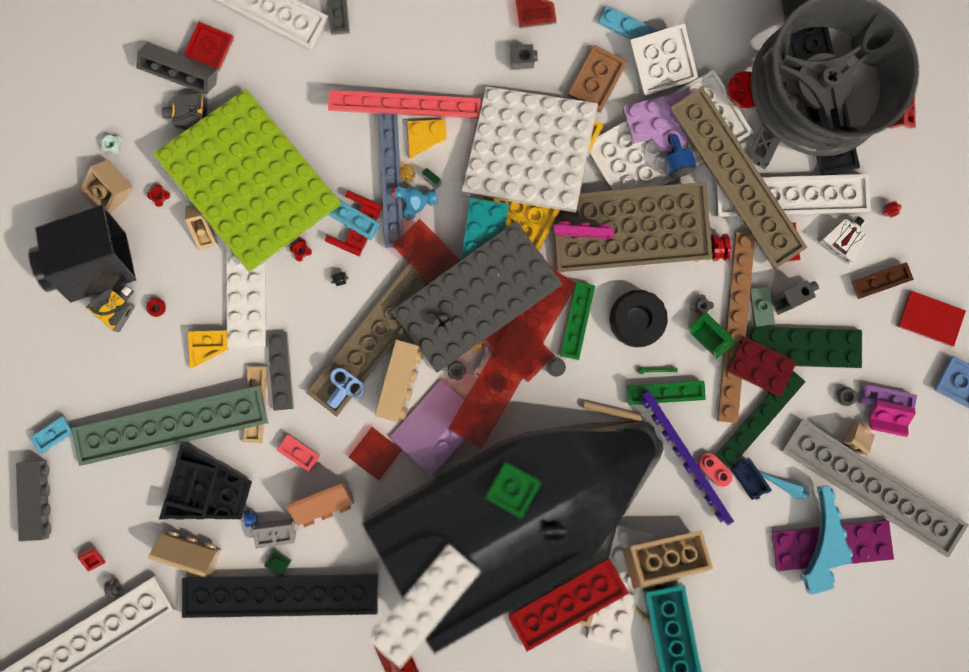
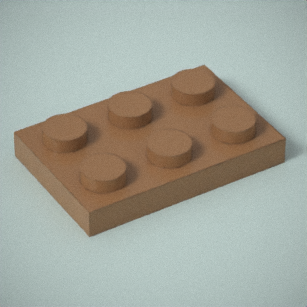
(597, 77)

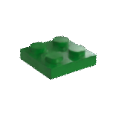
(513, 490)

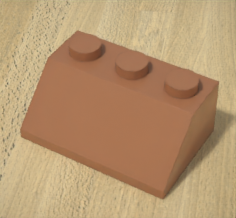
(321, 505)

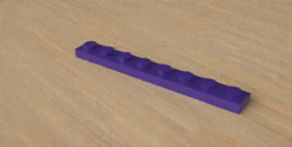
(690, 464)

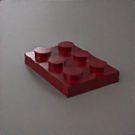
(761, 366)

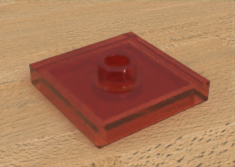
(375, 453)

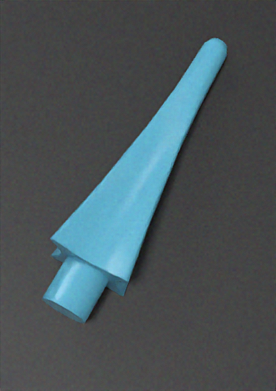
(795, 490)

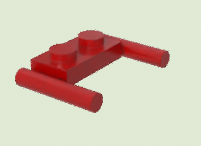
(355, 242)

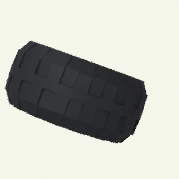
(651, 305)

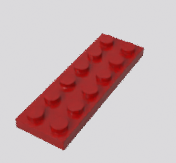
(568, 604)

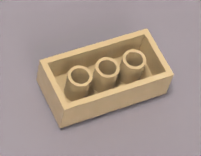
(398, 381)
(667, 559)

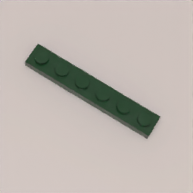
(757, 422)

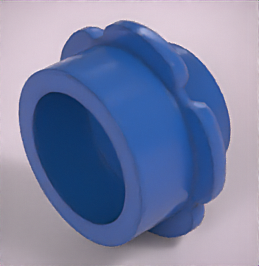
(250, 518)

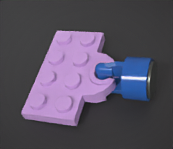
(655, 121)

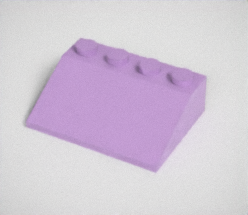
(425, 430)

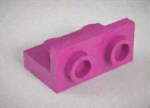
(891, 418)

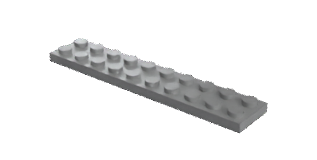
(875, 487)

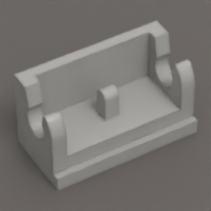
(274, 533)

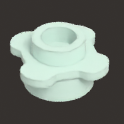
(107, 139)

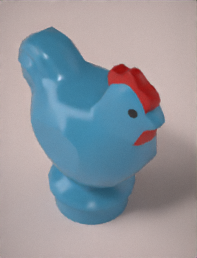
(414, 199)

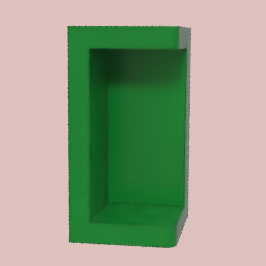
(711, 335)

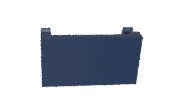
(750, 478)

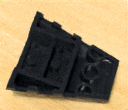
(204, 489)

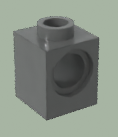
(517, 62)

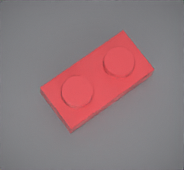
(298, 453)

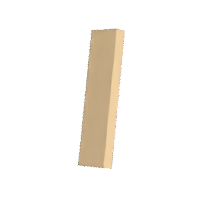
(255, 376)

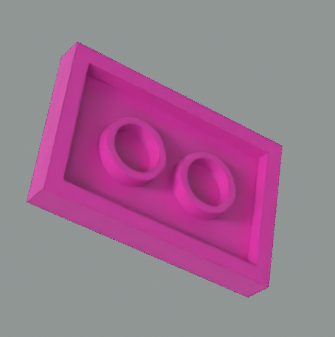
(585, 230)

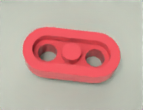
(715, 469)

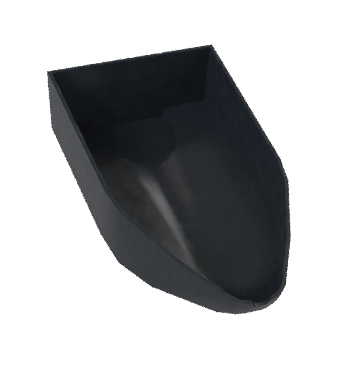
(586, 485)

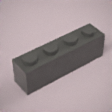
(177, 68)
(33, 501)

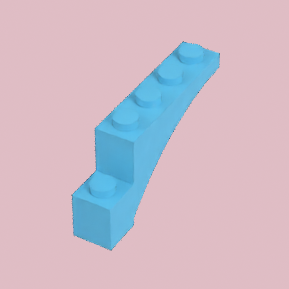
(831, 546)

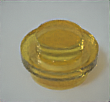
(407, 173)

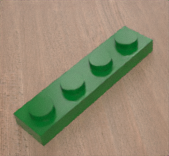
(577, 321)
(668, 392)

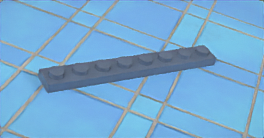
(390, 178)

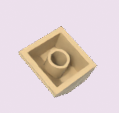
(105, 186)

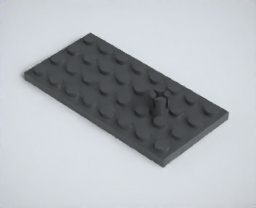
(477, 296)

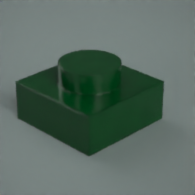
(278, 563)

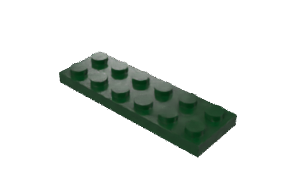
(812, 345)

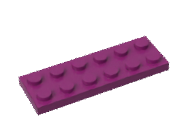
(867, 541)

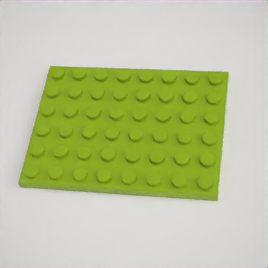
(247, 180)

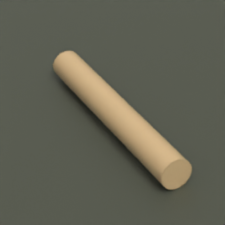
(612, 411)

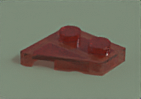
(535, 13)

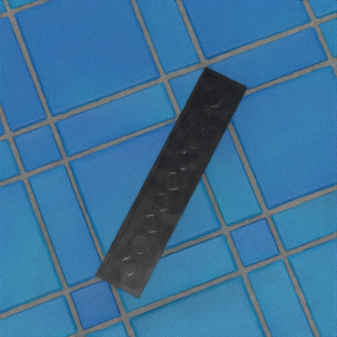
(804, 46)
(280, 595)

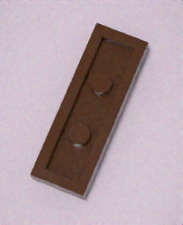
(882, 280)

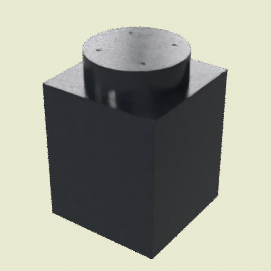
(82, 255)

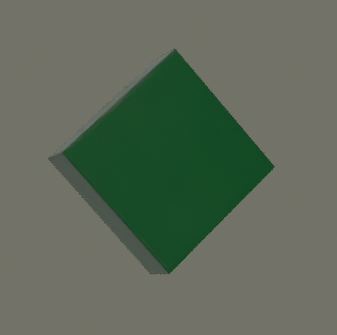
(431, 178)

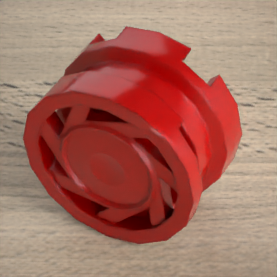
(720, 247)

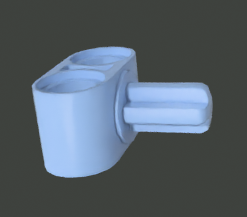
(344, 387)

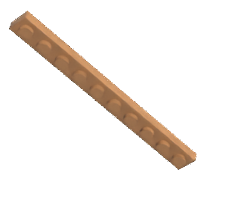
(736, 323)

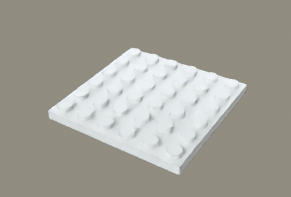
(530, 149)

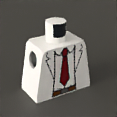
(845, 239)

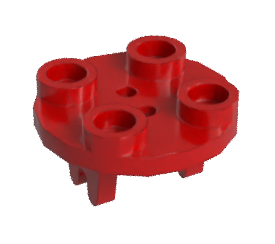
(740, 98)

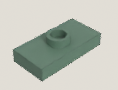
(762, 306)

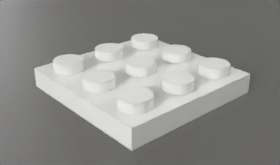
(663, 59)

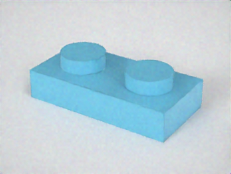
(52, 435)

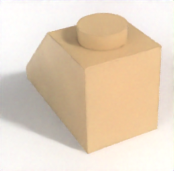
(200, 229)
(859, 438)

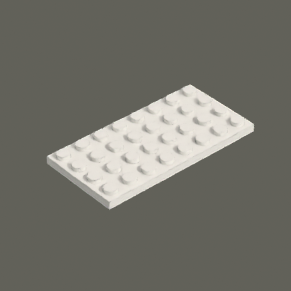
(642, 164)

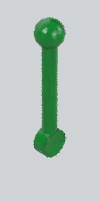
(641, 370)

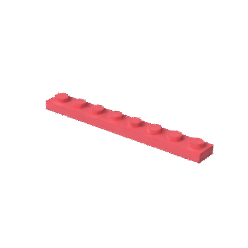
(404, 104)

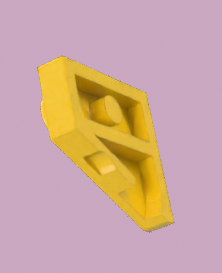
(425, 135)

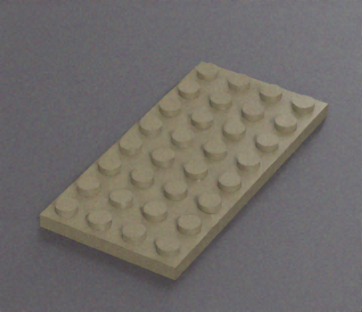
(648, 228)

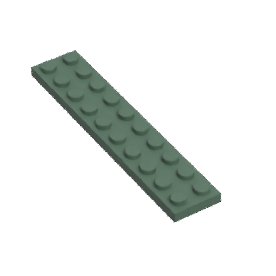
(170, 425)

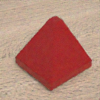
(90, 558)

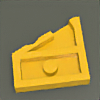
(206, 345)

